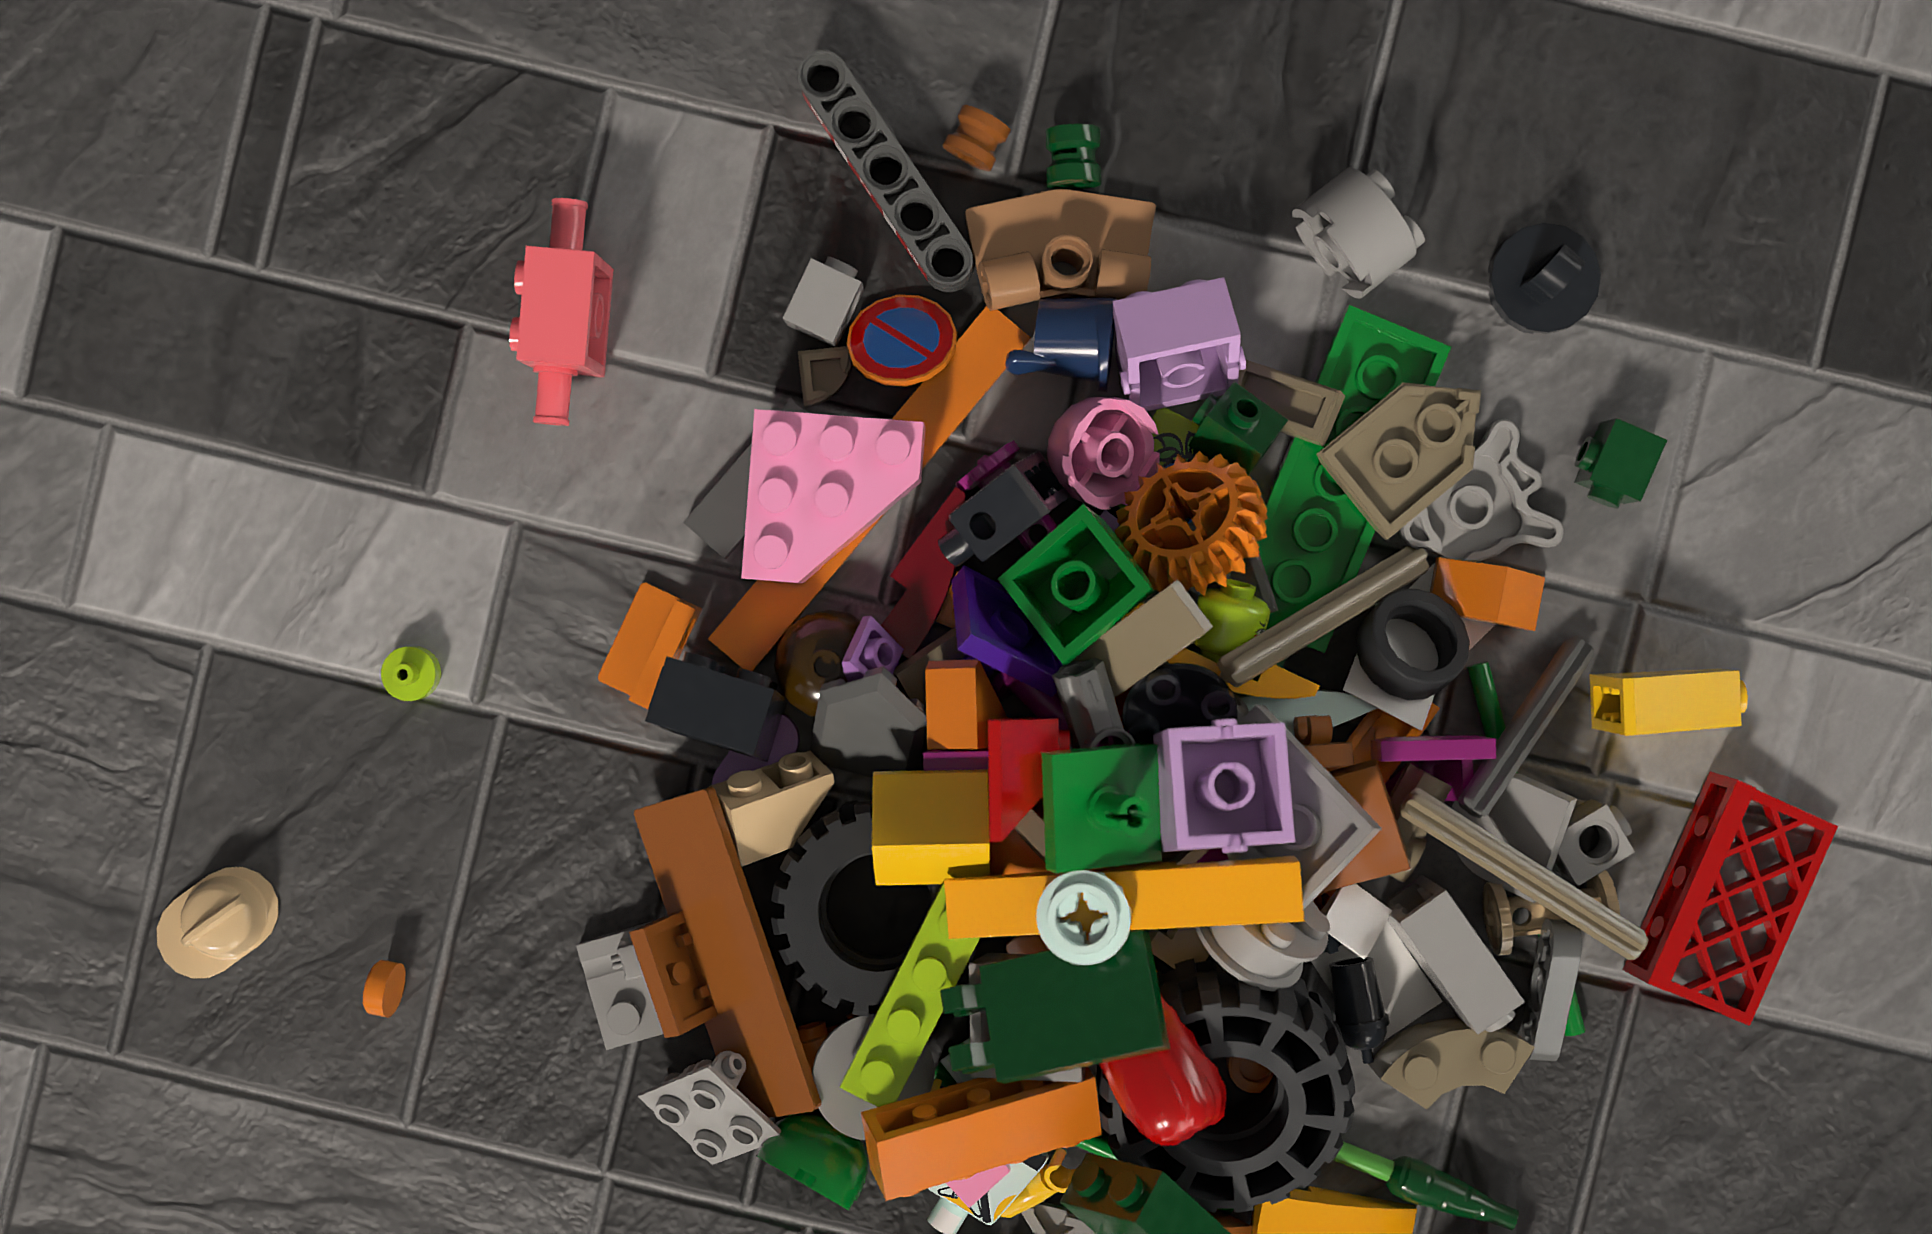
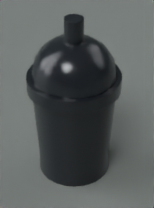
(1359, 1005)

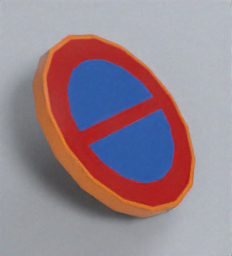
(902, 340)

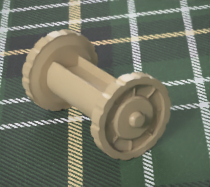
(1499, 911)

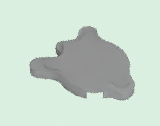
(1486, 506)

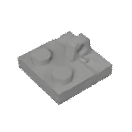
(618, 989)

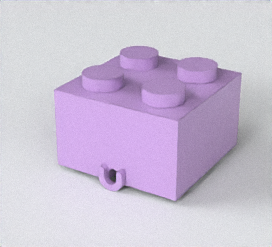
(1177, 344)
(1224, 787)

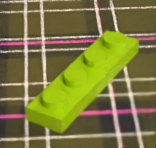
(908, 1010)

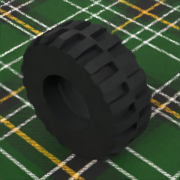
(1284, 1131)

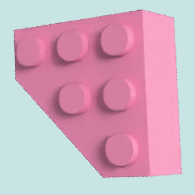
(821, 486)

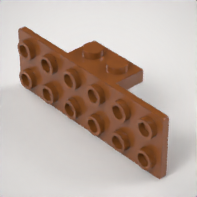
(712, 954)

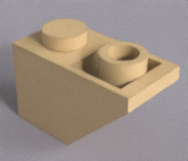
(772, 804)

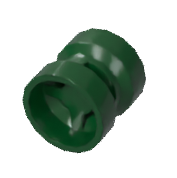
(1073, 156)

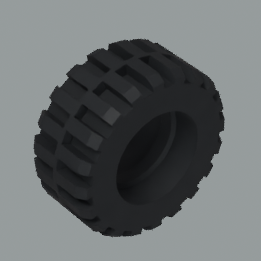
(803, 916)

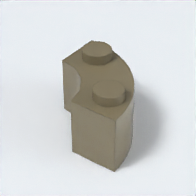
(1449, 1055)

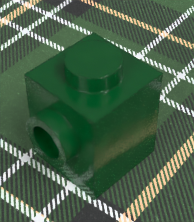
(1236, 427)
(1618, 462)

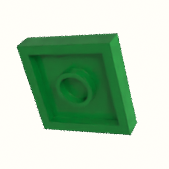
(1101, 807)

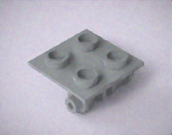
(710, 1109)

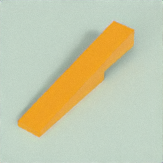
(1157, 893)

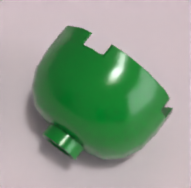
(818, 1157)

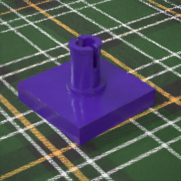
(999, 633)

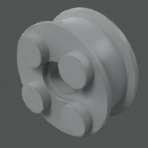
(1268, 953)

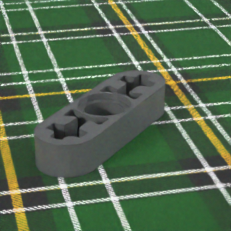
(1551, 988)

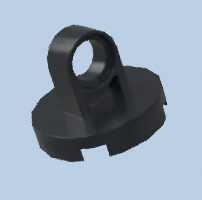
(1543, 278)

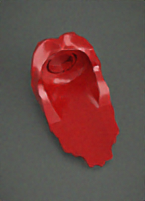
(1171, 1089)

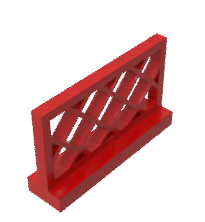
(1696, 871)

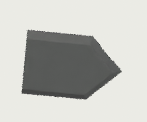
(868, 725)

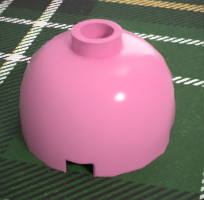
(1102, 450)

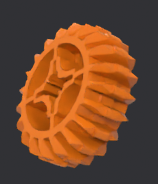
(1222, 507)

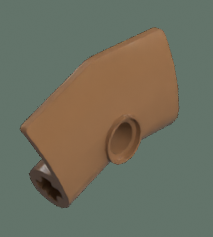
(1093, 232)

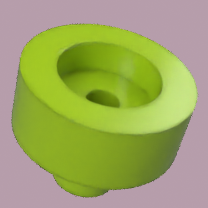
(422, 671)

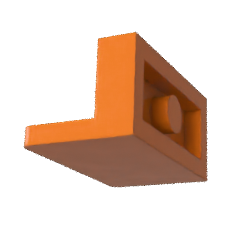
(652, 629)

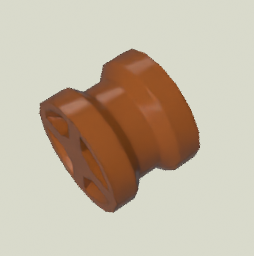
(976, 138)

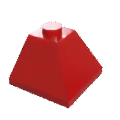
(1016, 767)

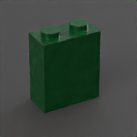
(1133, 1200)

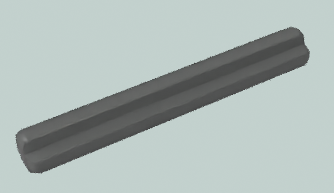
(1526, 727)

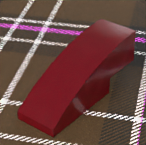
(927, 580)

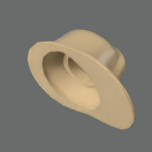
(217, 922)

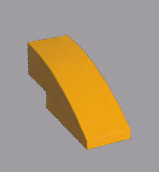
(1332, 1213)

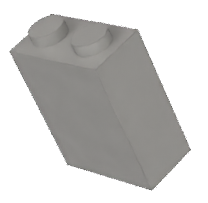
(1453, 956)

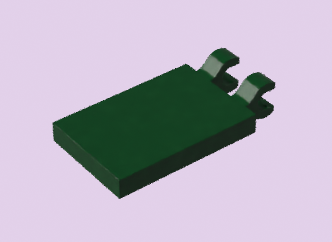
(1061, 1013)

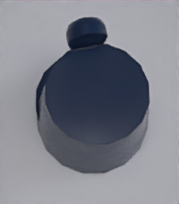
(1070, 341)

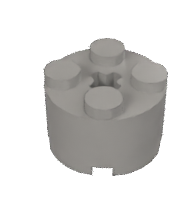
(1357, 230)

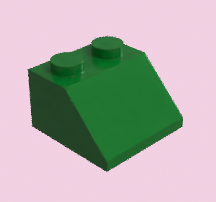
(1076, 583)

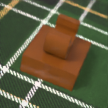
(1316, 734)

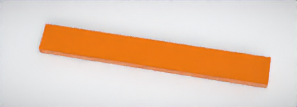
(942, 405)

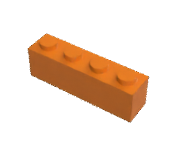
(975, 1129)

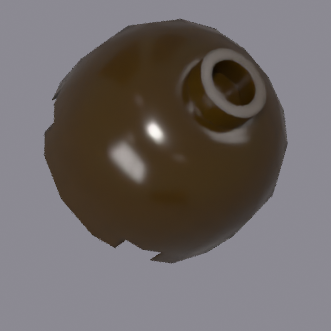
(813, 655)

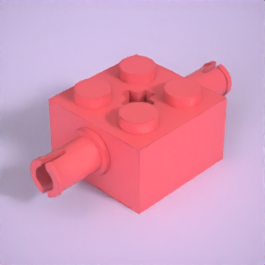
(562, 311)

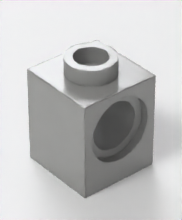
(824, 300)
(1611, 848)

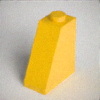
(1667, 701)

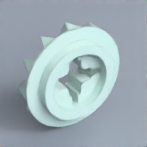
(1066, 937)

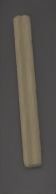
(1322, 616)
(1523, 874)

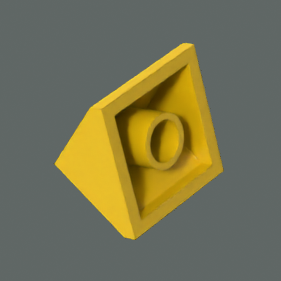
(930, 826)

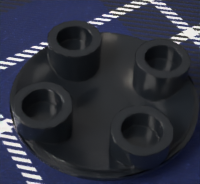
(1176, 698)

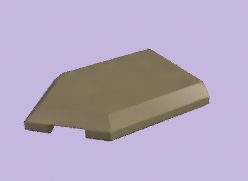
(1404, 452)

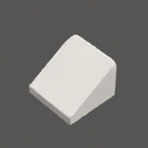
(1355, 918)

